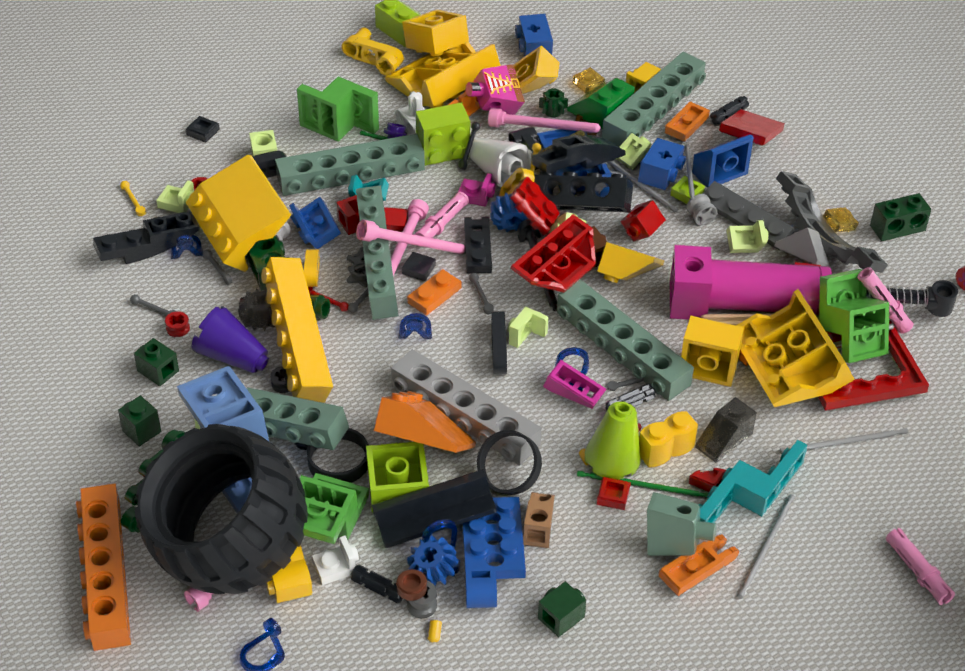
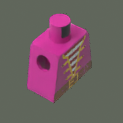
(497, 88)

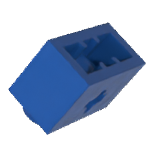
(533, 32)
(661, 164)

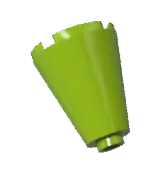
(615, 443)

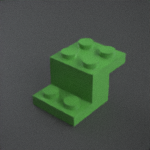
(338, 108)
(856, 317)
(332, 507)

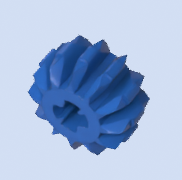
(505, 214)
(434, 559)

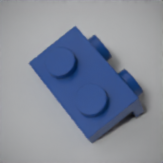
(315, 223)

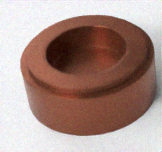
(411, 585)

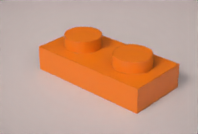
(687, 121)
(434, 292)

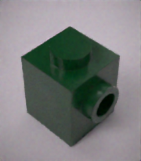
(156, 362)
(139, 420)
(562, 608)

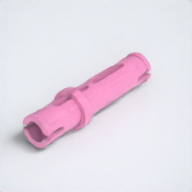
(455, 204)
(871, 281)
(927, 575)

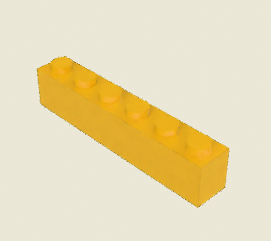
(297, 329)

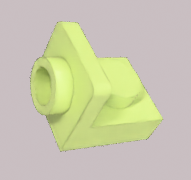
(635, 149)

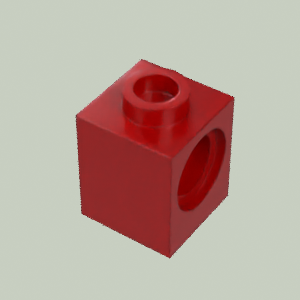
(643, 220)

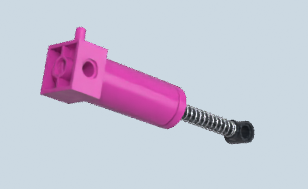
(709, 283)

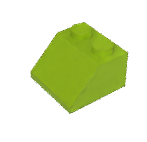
(389, 18)

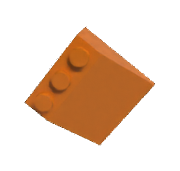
(420, 421)

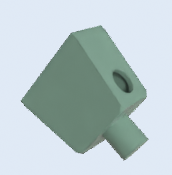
(675, 526)

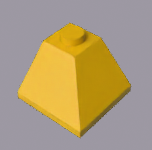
(536, 70)
(625, 263)

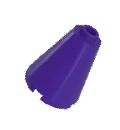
(229, 342)

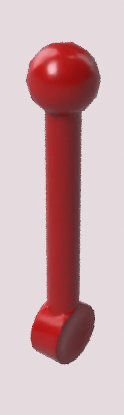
(342, 305)

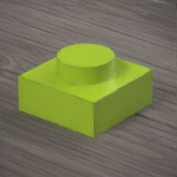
(681, 189)

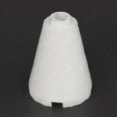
(500, 157)

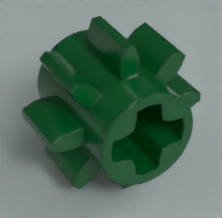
(553, 103)

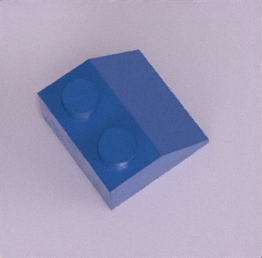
(723, 161)

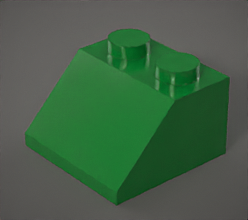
(602, 101)

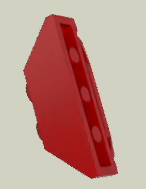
(559, 257)

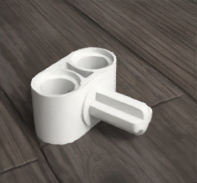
(407, 115)

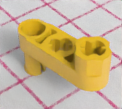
(386, 57)

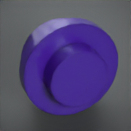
(395, 130)

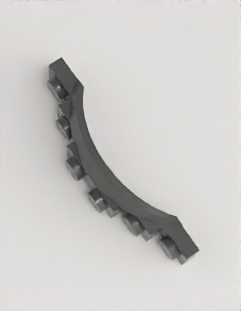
(809, 215)

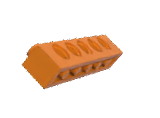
(104, 568)

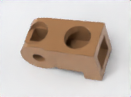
(538, 520)

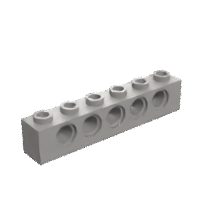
(465, 405)

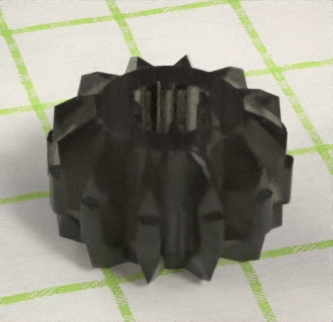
(255, 310)

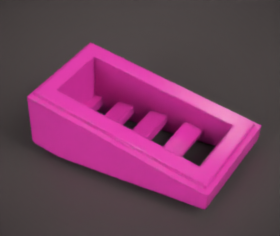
(562, 387)

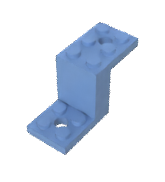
(229, 407)

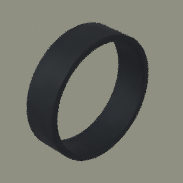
(489, 442)
(350, 475)

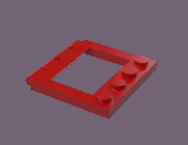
(884, 386)

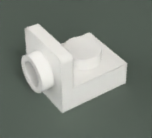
(336, 563)

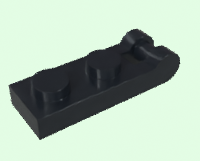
(477, 245)

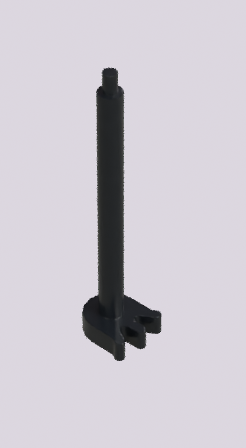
(526, 230)

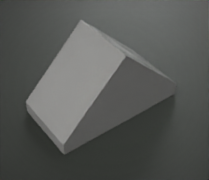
(805, 245)

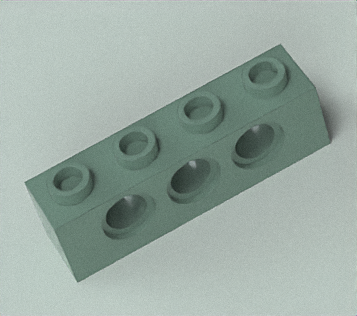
(301, 419)

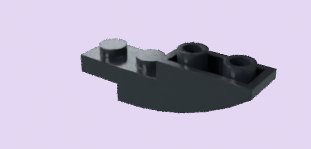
(575, 149)
(154, 238)

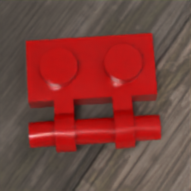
(534, 205)

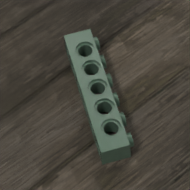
(654, 99)
(337, 165)
(377, 256)
(625, 340)

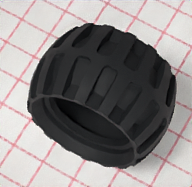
(189, 478)

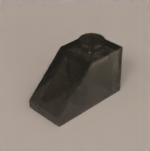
(727, 430)

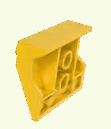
(443, 75)
(237, 210)
(793, 354)

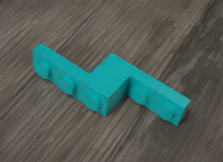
(751, 486)

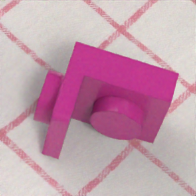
(478, 191)

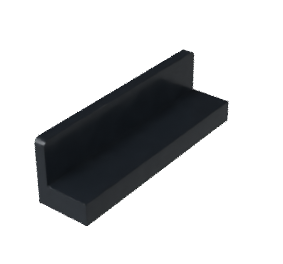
(456, 500)

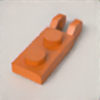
(690, 570)

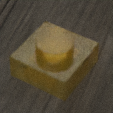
(588, 80)
(840, 219)

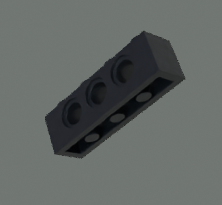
(617, 200)

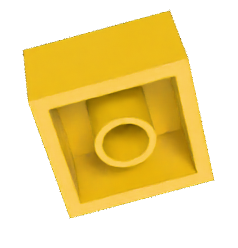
(435, 32)
(712, 350)

